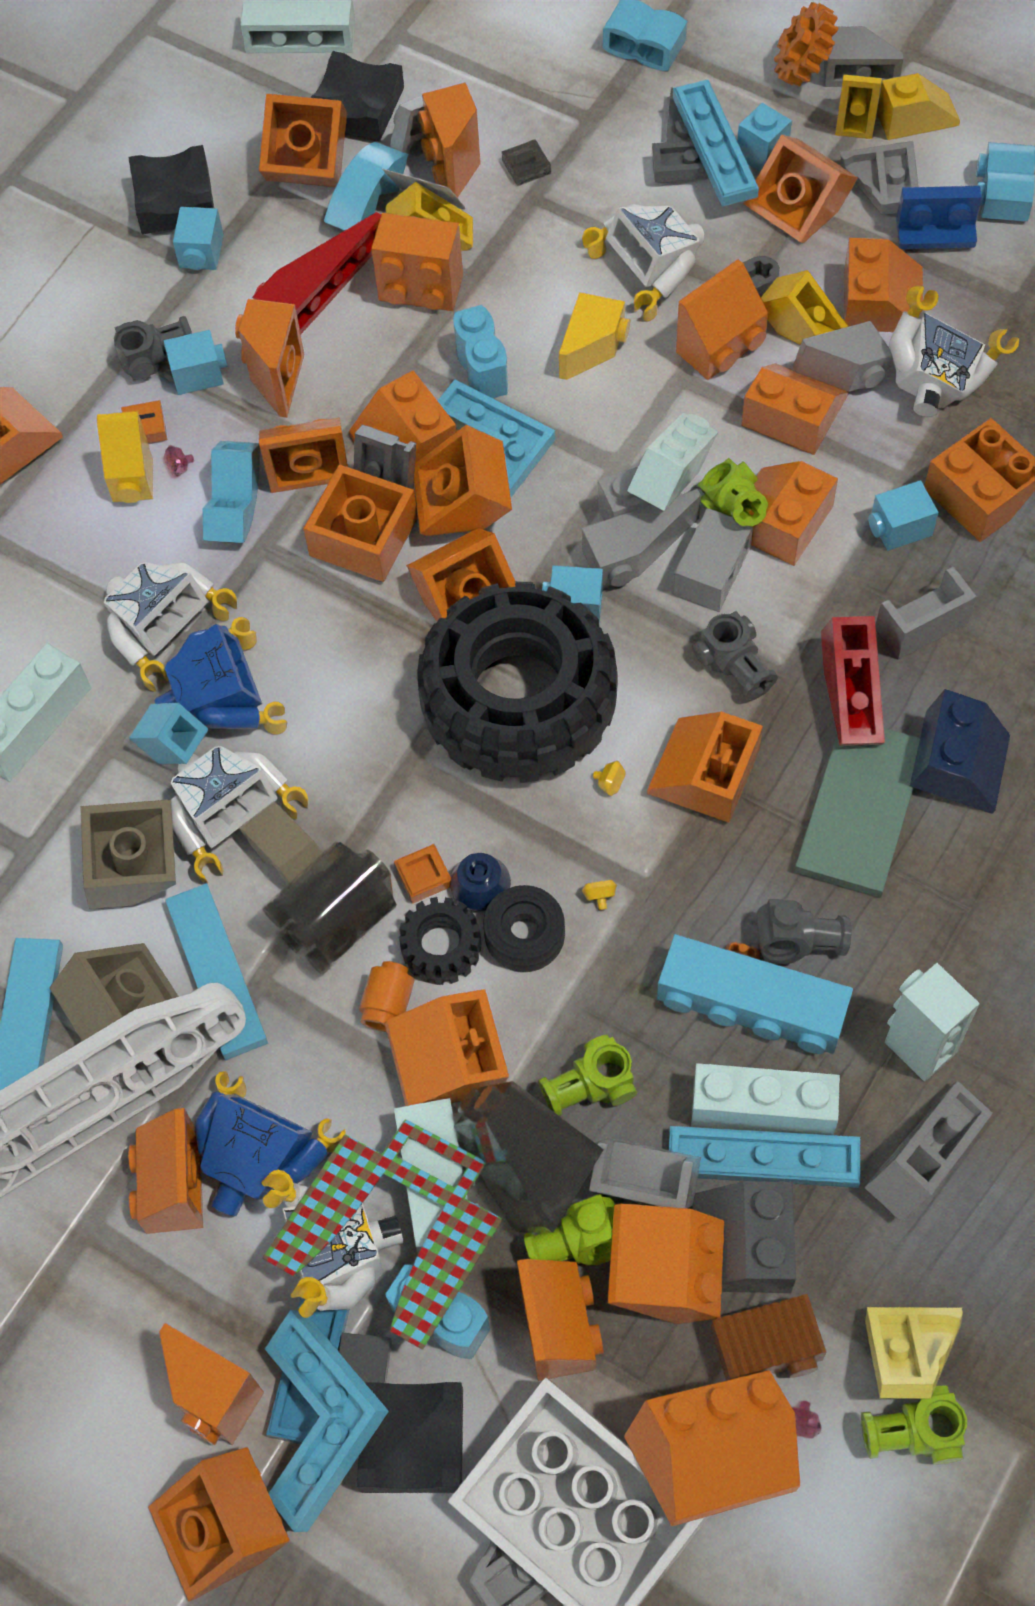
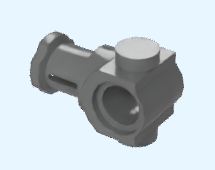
(143, 347)
(736, 657)
(791, 933)

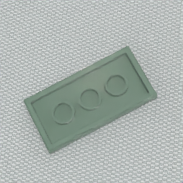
(859, 814)

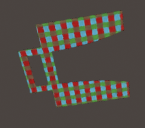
(447, 1252)

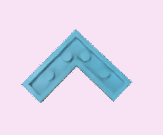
(522, 437)
(345, 1425)

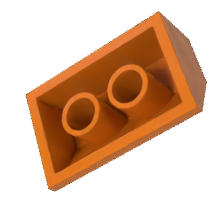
(717, 1447)

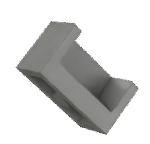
(712, 560)
(926, 617)
(645, 1174)

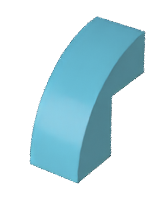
(363, 183)
(234, 491)

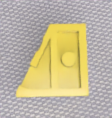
(910, 1347)

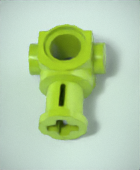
(732, 492)
(587, 1082)
(582, 1235)
(912, 1429)

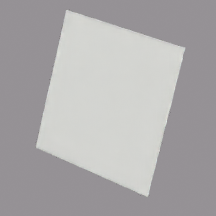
(405, 181)

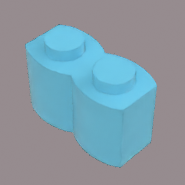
(644, 34)
(1007, 181)
(481, 351)
(461, 1327)

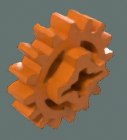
(805, 44)

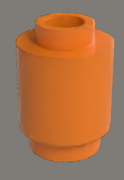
(385, 994)

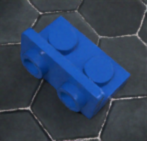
(938, 217)

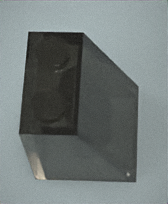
(528, 1152)

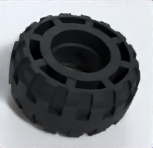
(525, 733)

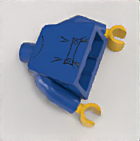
(216, 682)
(248, 1142)

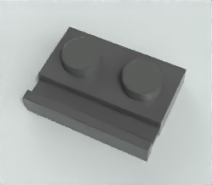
(384, 456)

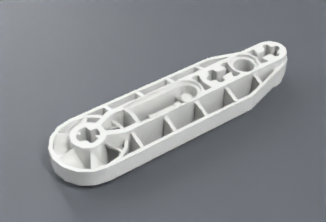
(110, 1079)

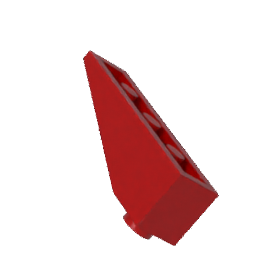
(322, 272)

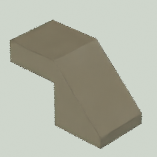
(280, 841)

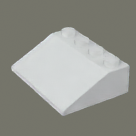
(572, 1505)

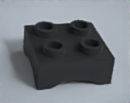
(365, 90)
(166, 185)
(417, 1441)

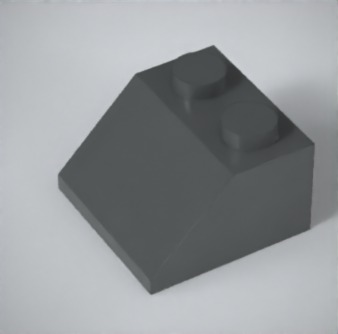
(756, 1234)

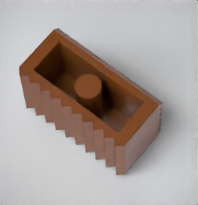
(770, 1338)

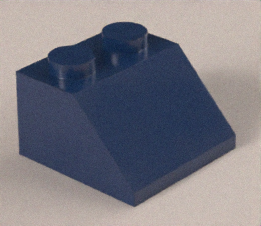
(961, 752)

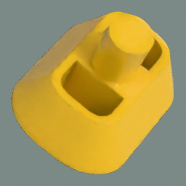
(610, 778)
(600, 891)

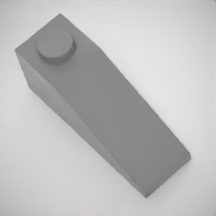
(636, 539)
(929, 1152)

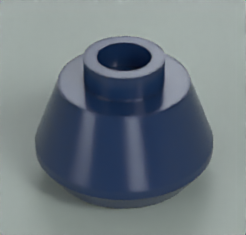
(479, 880)

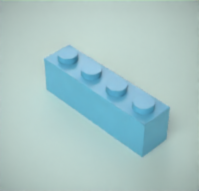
(753, 995)

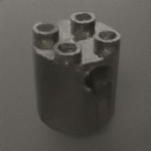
(332, 904)

